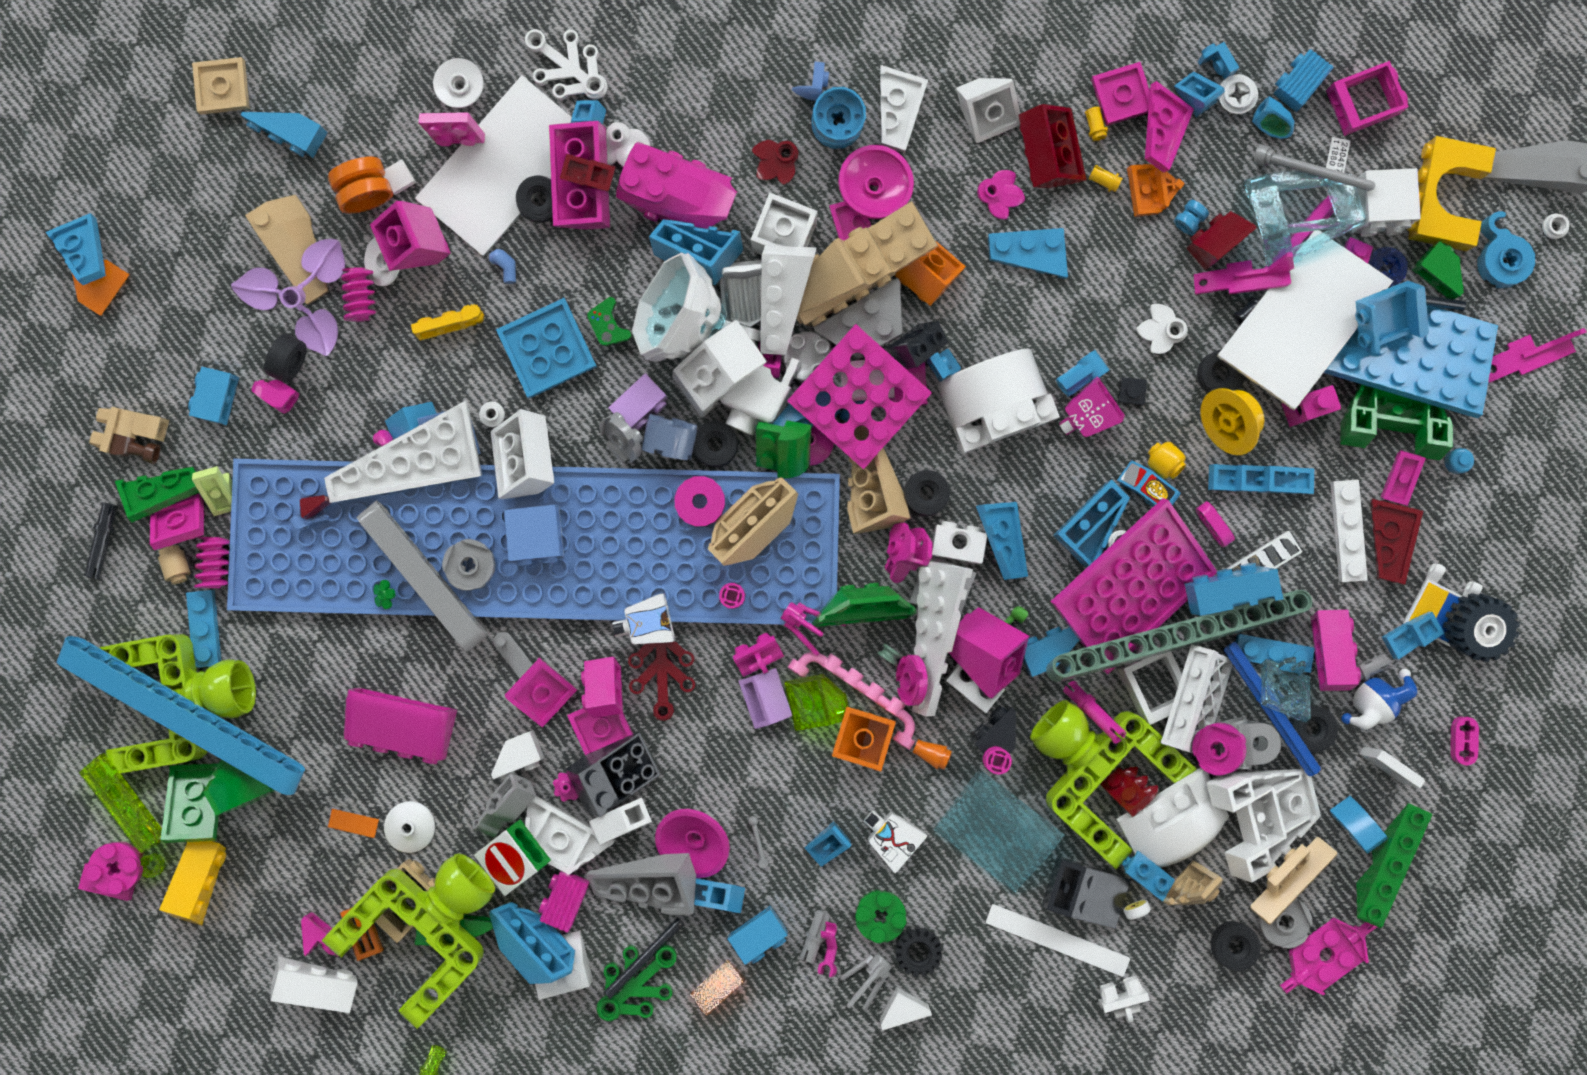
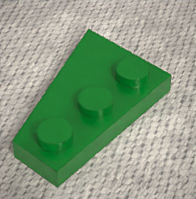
(153, 494)

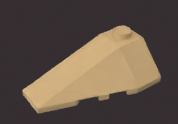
(287, 233)
(1194, 886)

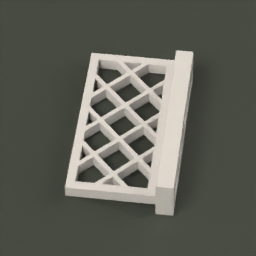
(1192, 691)

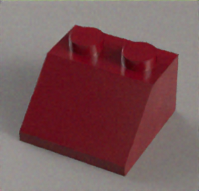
(1219, 239)

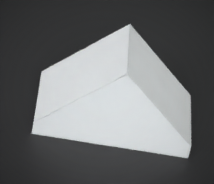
(903, 1009)

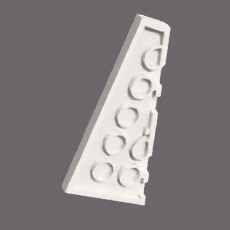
(425, 456)
(937, 623)

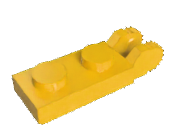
(448, 322)

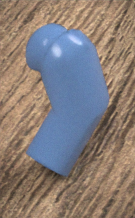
(506, 262)

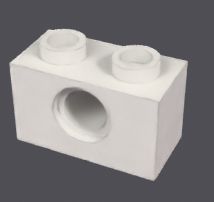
(974, 543)

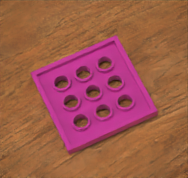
(860, 414)

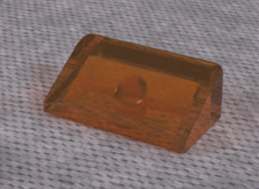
(717, 987)

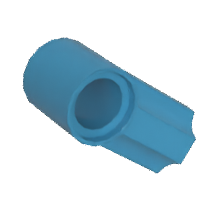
(1081, 374)

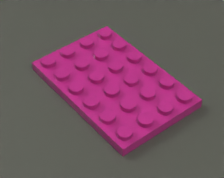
(1134, 580)

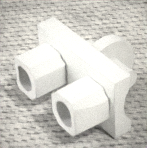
(1112, 1001)

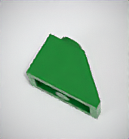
(1441, 270)

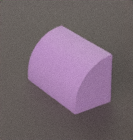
(765, 698)

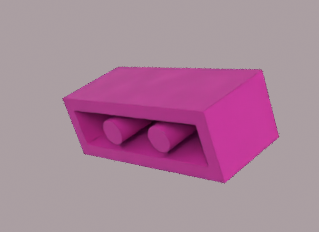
(1335, 650)

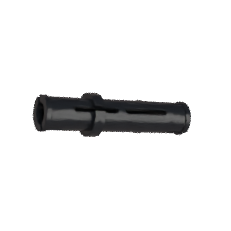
(101, 540)

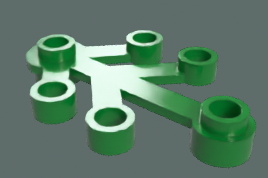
(634, 986)

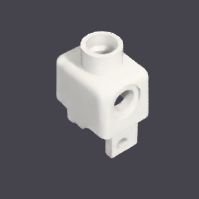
(758, 398)

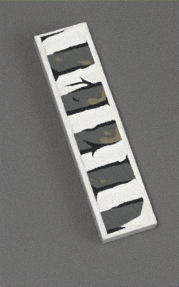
(1272, 553)

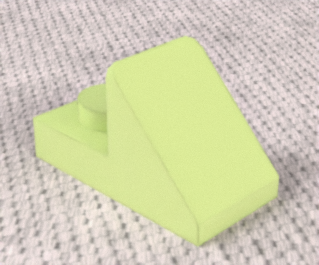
(215, 489)

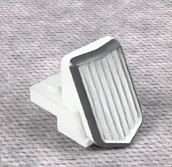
(742, 292)

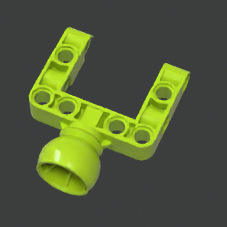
(222, 689)
(1066, 736)
(458, 890)

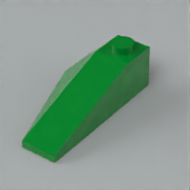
(233, 789)

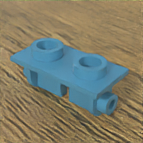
(1148, 875)

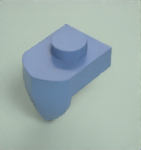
(820, 80)

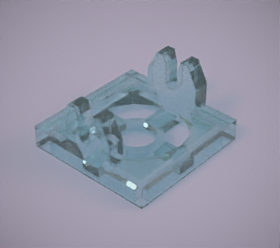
(1295, 704)

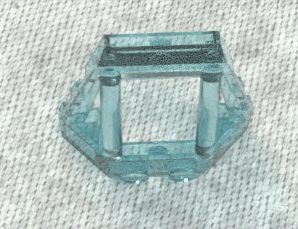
(1275, 231)

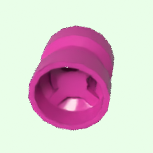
(735, 595)
(994, 756)

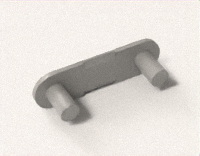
(512, 653)

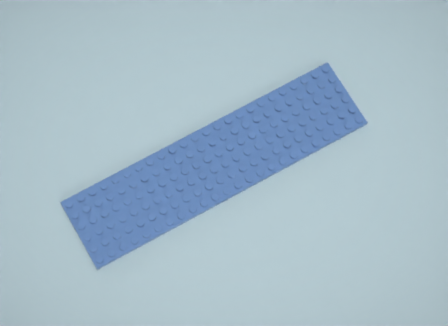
(616, 536)

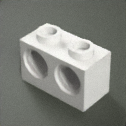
(970, 690)

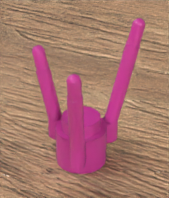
(795, 617)

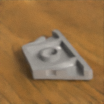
(875, 314)

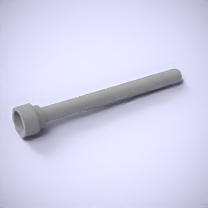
(1266, 156)

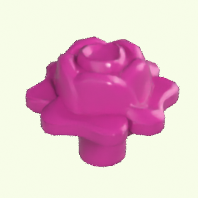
(564, 788)

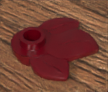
(772, 162)

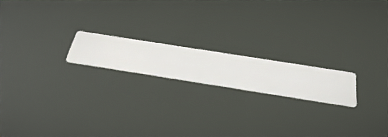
(1058, 940)

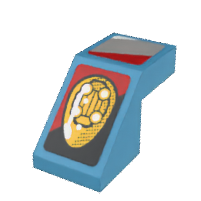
(1147, 484)

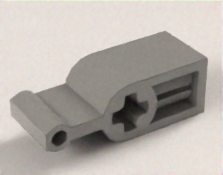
(505, 804)

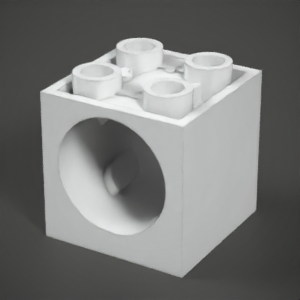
(1391, 204)
(783, 224)

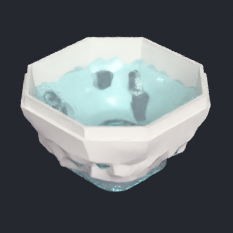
(677, 310)

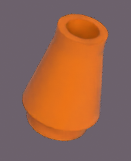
(934, 754)

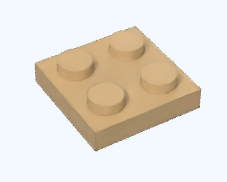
(220, 85)

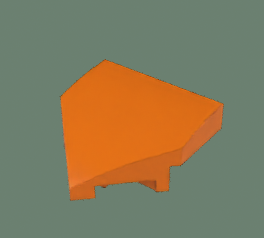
(1151, 189)
(100, 293)

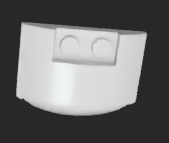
(1175, 822)

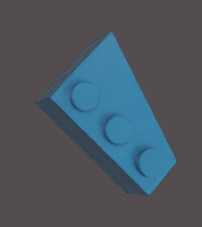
(707, 246)
(1091, 526)
(1232, 589)

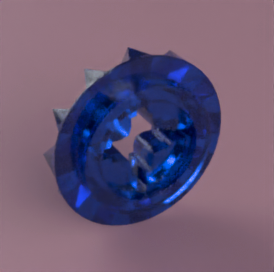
(1389, 256)

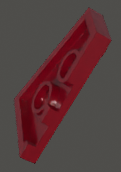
(1394, 539)

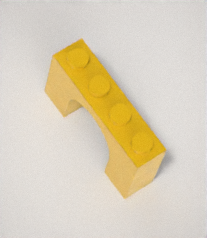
(1441, 158)

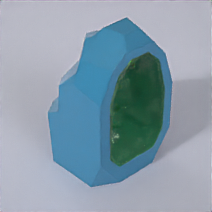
(1274, 119)

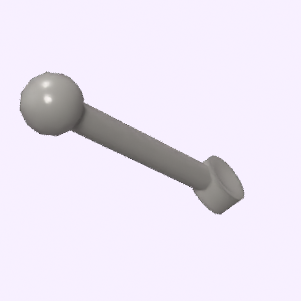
(763, 862)

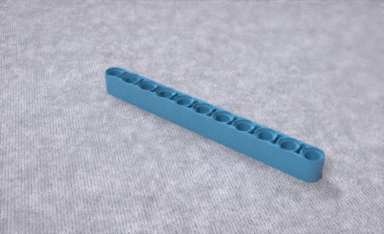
(181, 715)

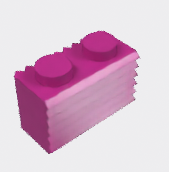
(564, 900)

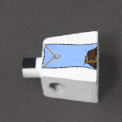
(647, 622)

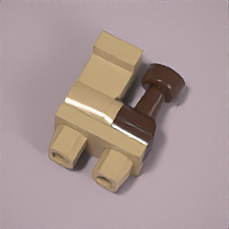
(122, 430)

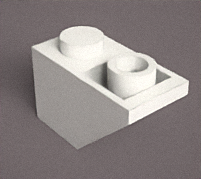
(518, 753)
(620, 821)

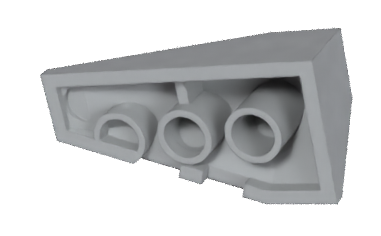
(1548, 165)
(655, 881)

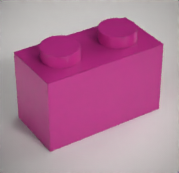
(602, 687)

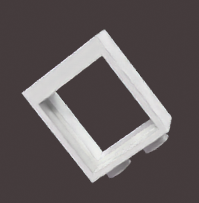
(1161, 711)

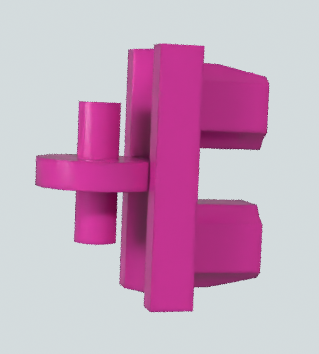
(757, 656)

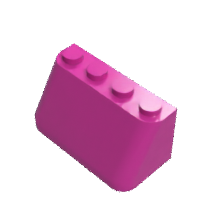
(398, 725)

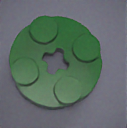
(882, 901)

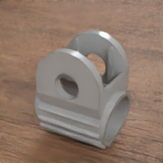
(1267, 745)

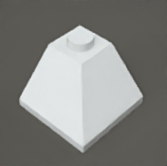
(989, 106)

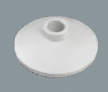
(455, 72)
(375, 261)
(418, 818)

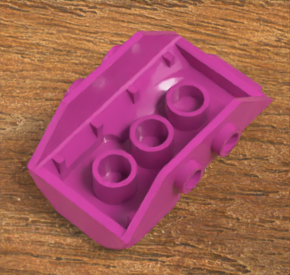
(674, 188)

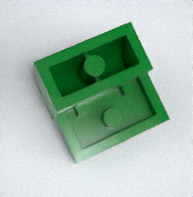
(783, 448)

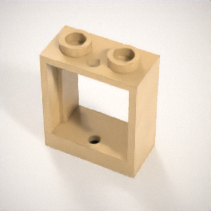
(388, 920)

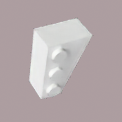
(312, 985)

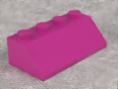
(574, 204)

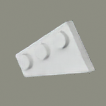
(900, 104)

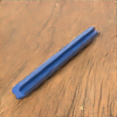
(1278, 719)

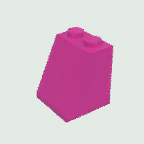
(409, 236)
(989, 650)

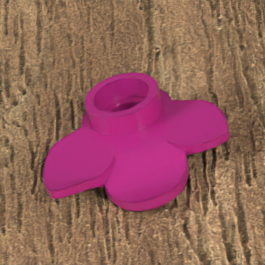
(1004, 193)

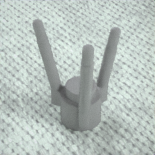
(878, 970)

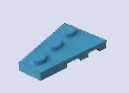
(80, 247)
(1031, 249)
(1005, 536)

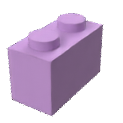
(640, 401)

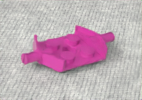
(1347, 951)

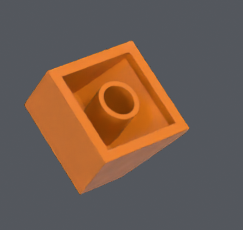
(931, 274)
(863, 738)

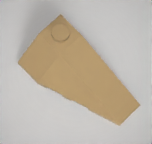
(875, 493)

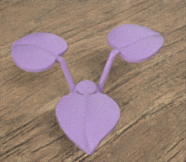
(260, 291)

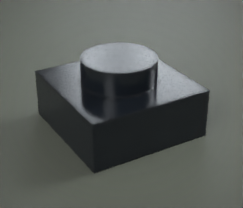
(1132, 391)

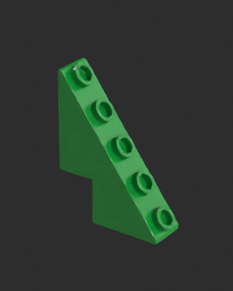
(1390, 864)

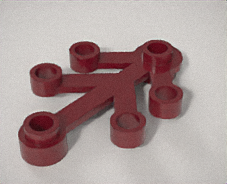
(661, 666)

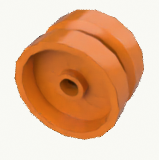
(360, 185)

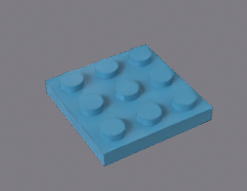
(546, 348)

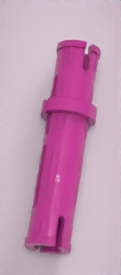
(1088, 705)

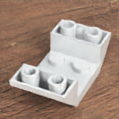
(717, 367)

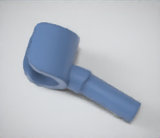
(302, 524)

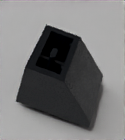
(998, 731)

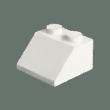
(580, 976)

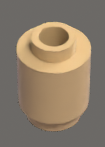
(174, 564)

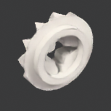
(1243, 85)

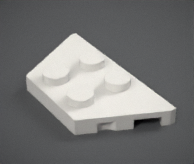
(562, 836)

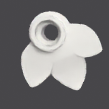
(619, 149)
(1159, 327)

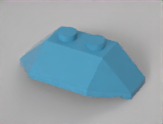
(531, 945)

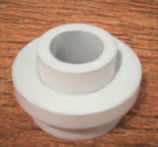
(1562, 226)
(499, 417)

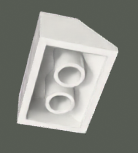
(522, 455)

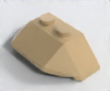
(753, 522)

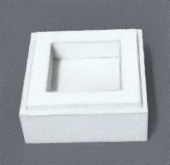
(399, 177)

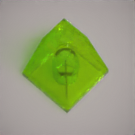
(815, 702)

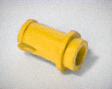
(1096, 124)
(1105, 178)

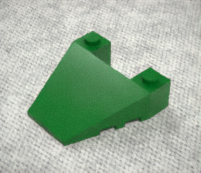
(1384, 410)

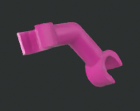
(829, 936)

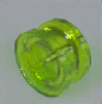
(159, 867)

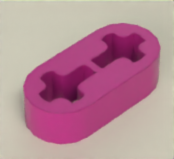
(1215, 524)
(1467, 740)

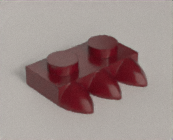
(1128, 790)

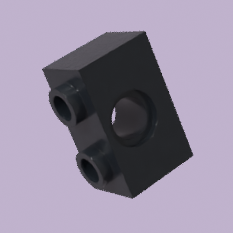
(918, 344)

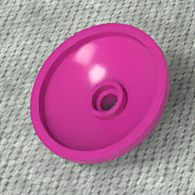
(876, 167)
(678, 835)

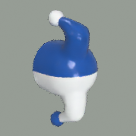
(1380, 701)

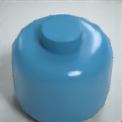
(1459, 461)

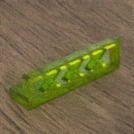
(122, 803)

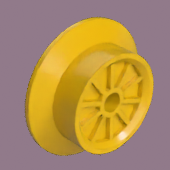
(1232, 420)

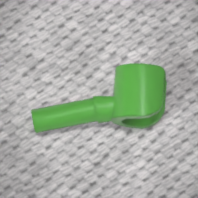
(1018, 614)

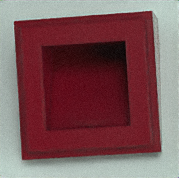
(313, 505)

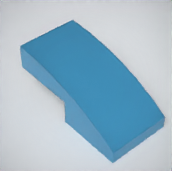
(1412, 634)
(1358, 824)

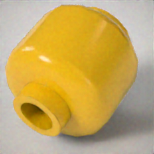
(1166, 460)

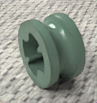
(889, 654)

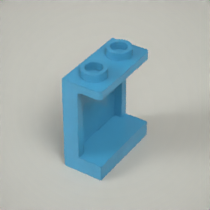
(1391, 315)

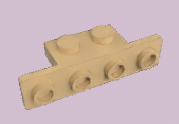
(1292, 878)

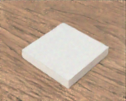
(1392, 767)

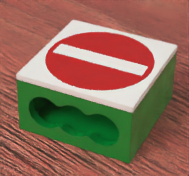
(512, 857)

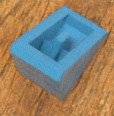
(1199, 92)
(406, 418)
(828, 844)

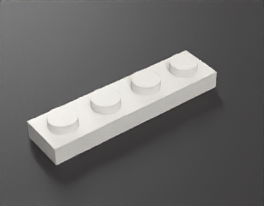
(1349, 531)

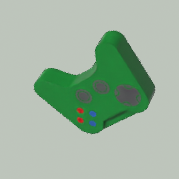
(604, 324)

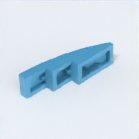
(1261, 479)

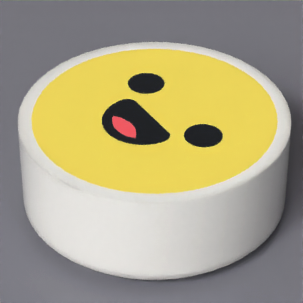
(1137, 909)

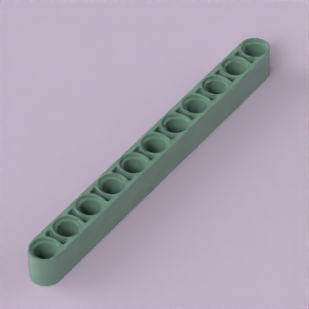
(1169, 640)

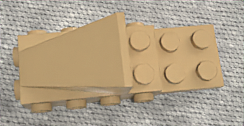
(862, 262)

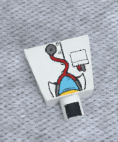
(893, 838)

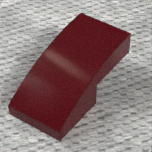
(587, 173)

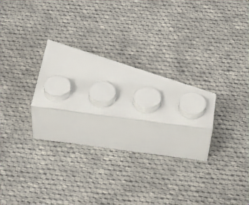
(782, 288)

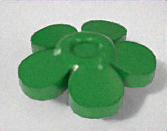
(384, 594)

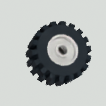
(1481, 627)

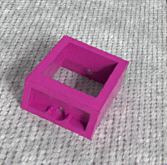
(1343, 104)

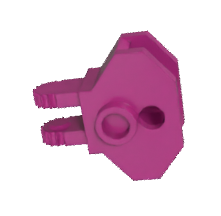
(906, 551)

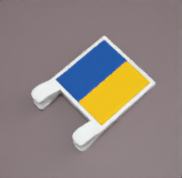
(1437, 598)

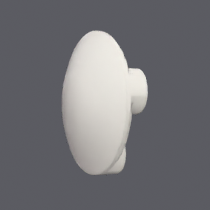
(809, 349)

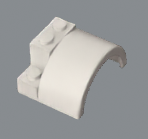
(1000, 395)

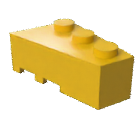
(194, 881)

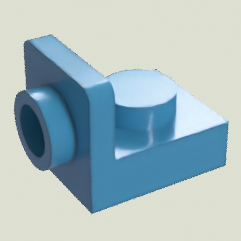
(1222, 59)
(943, 364)

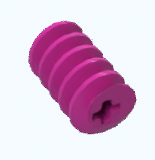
(357, 294)
(212, 562)

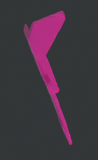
(1241, 277)
(1525, 356)

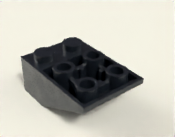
(612, 774)
(1085, 892)

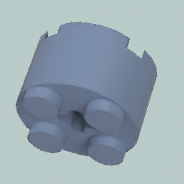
(669, 437)

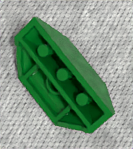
(864, 605)

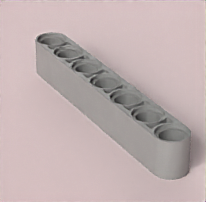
(422, 576)

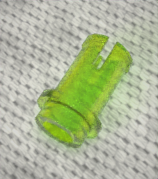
(433, 1061)

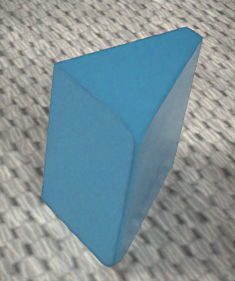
(588, 111)

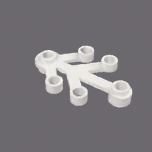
(569, 68)

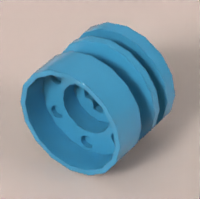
(833, 104)

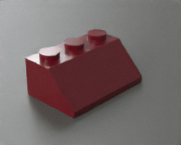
(1051, 146)

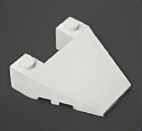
(1271, 814)

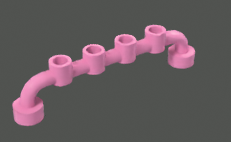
(872, 692)

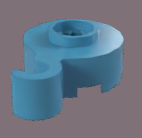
(1500, 246)

